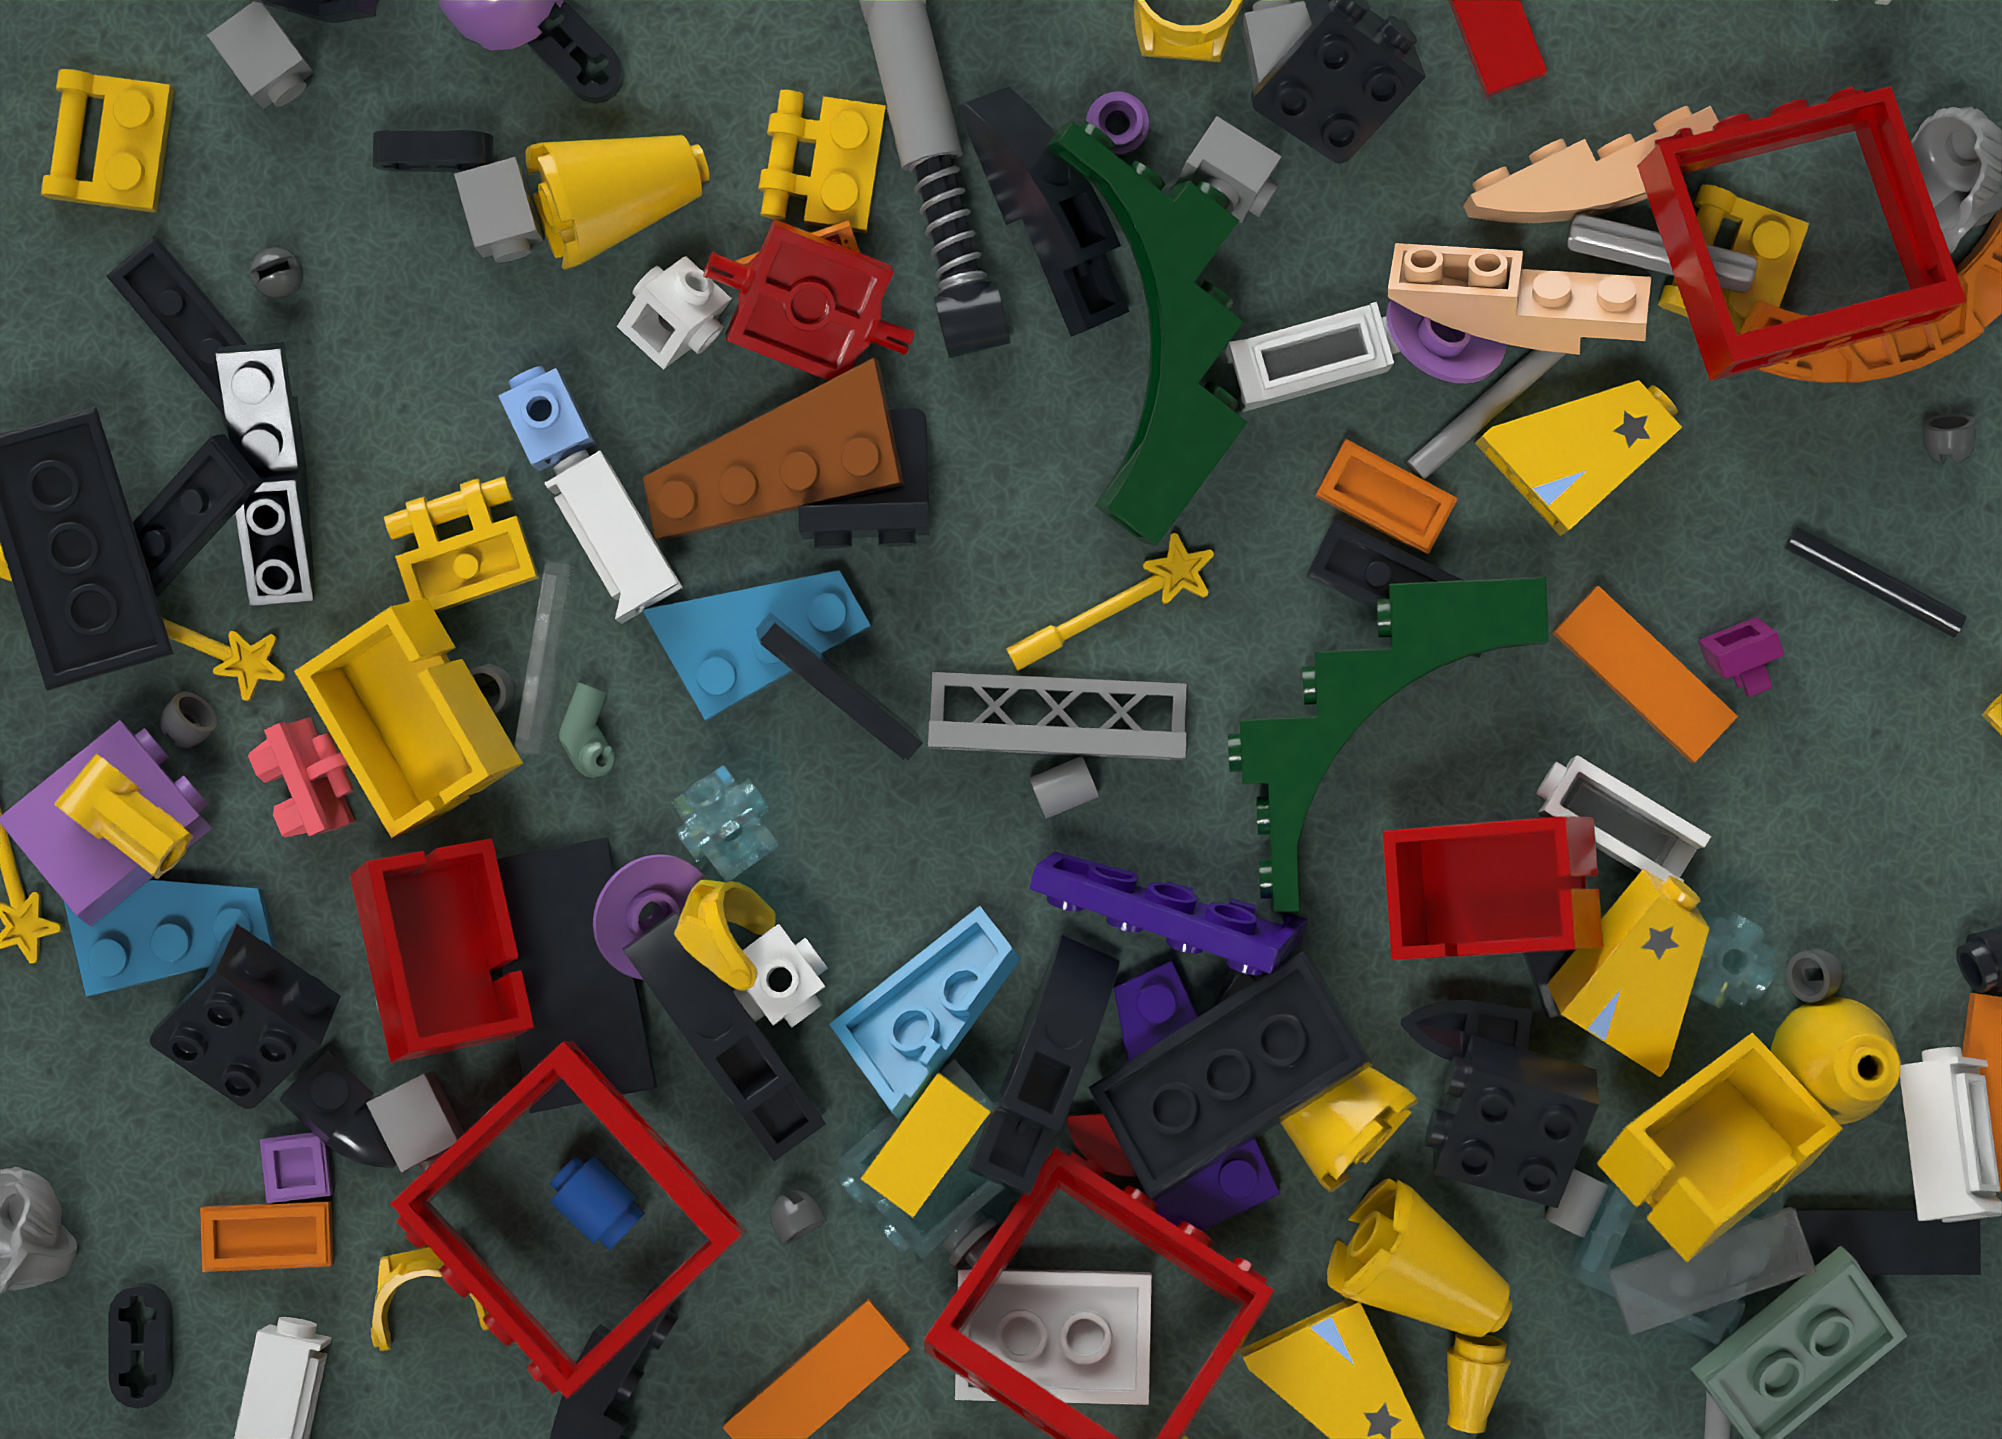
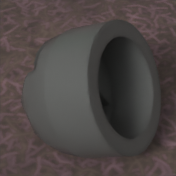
(281, 282)
(1949, 435)
(489, 675)
(188, 719)
(1817, 989)
(795, 1216)

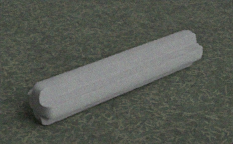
(1646, 250)

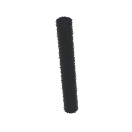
(1875, 582)

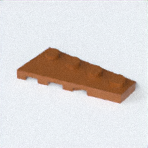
(801, 454)

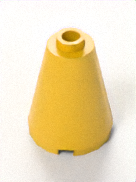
(610, 189)
(1839, 1056)
(1349, 1125)
(1417, 1265)

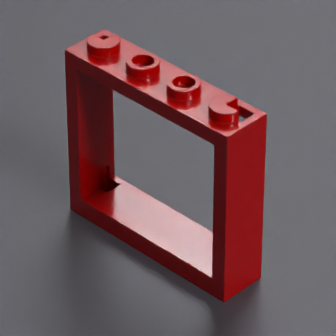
(1902, 195)
(1135, 1215)
(470, 1274)

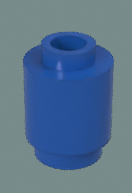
(595, 1201)

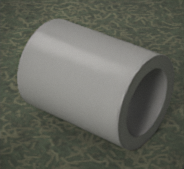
(1063, 787)
(1578, 1203)

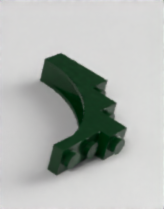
(1172, 240)
(1427, 629)

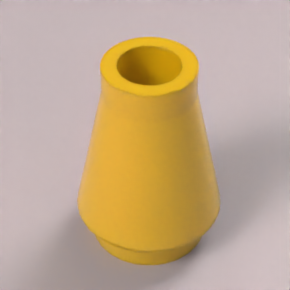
(1474, 1378)

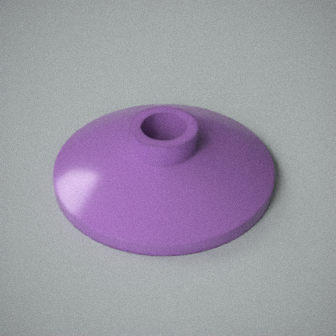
(1441, 349)
(647, 879)

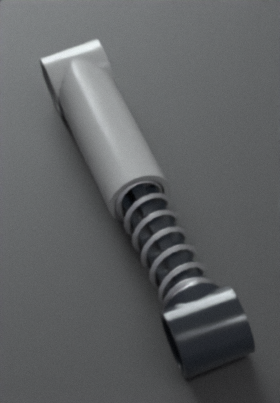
(926, 146)

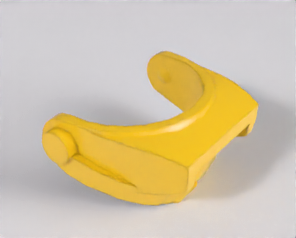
(1187, 42)
(706, 934)
(395, 1271)

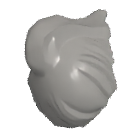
(1961, 168)
(32, 1239)

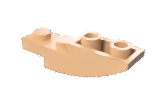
(1571, 181)
(1526, 308)

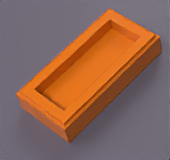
(1386, 497)
(267, 1236)

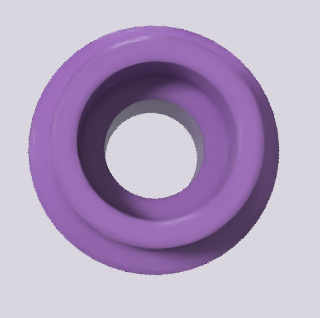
(1129, 107)

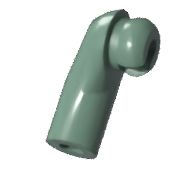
(581, 735)

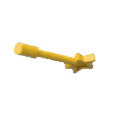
(1171, 575)
(241, 659)
(23, 918)

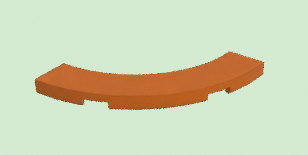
(1908, 349)

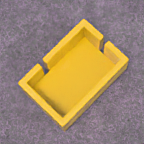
(408, 717)
(1719, 1146)

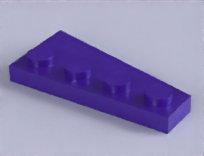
(1169, 911)
(1148, 1012)

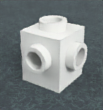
(674, 312)
(800, 1000)

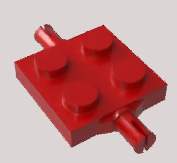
(808, 302)

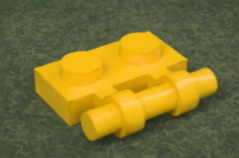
(843, 160)
(467, 564)

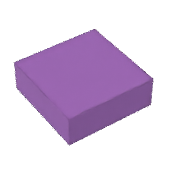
(296, 1167)

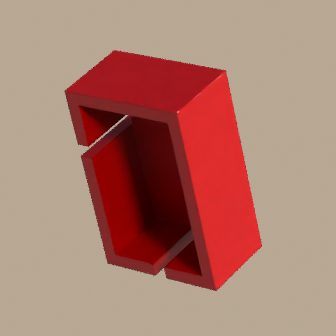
(1492, 888)
(434, 949)

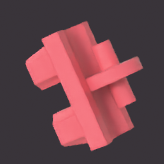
(312, 773)

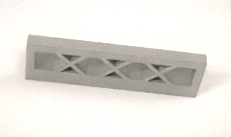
(1054, 739)

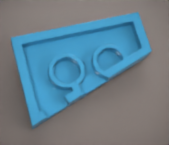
(717, 643)
(164, 932)
(925, 1009)

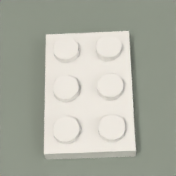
(1068, 1333)

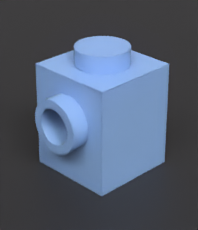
(545, 417)

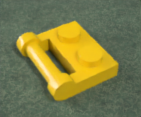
(128, 147)
(1761, 233)

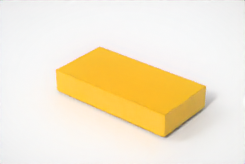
(925, 1144)

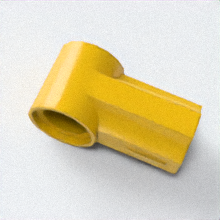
(114, 809)

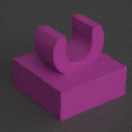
(1742, 654)

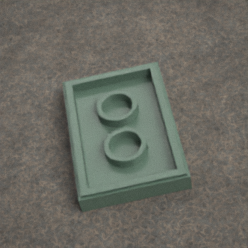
(1800, 1350)

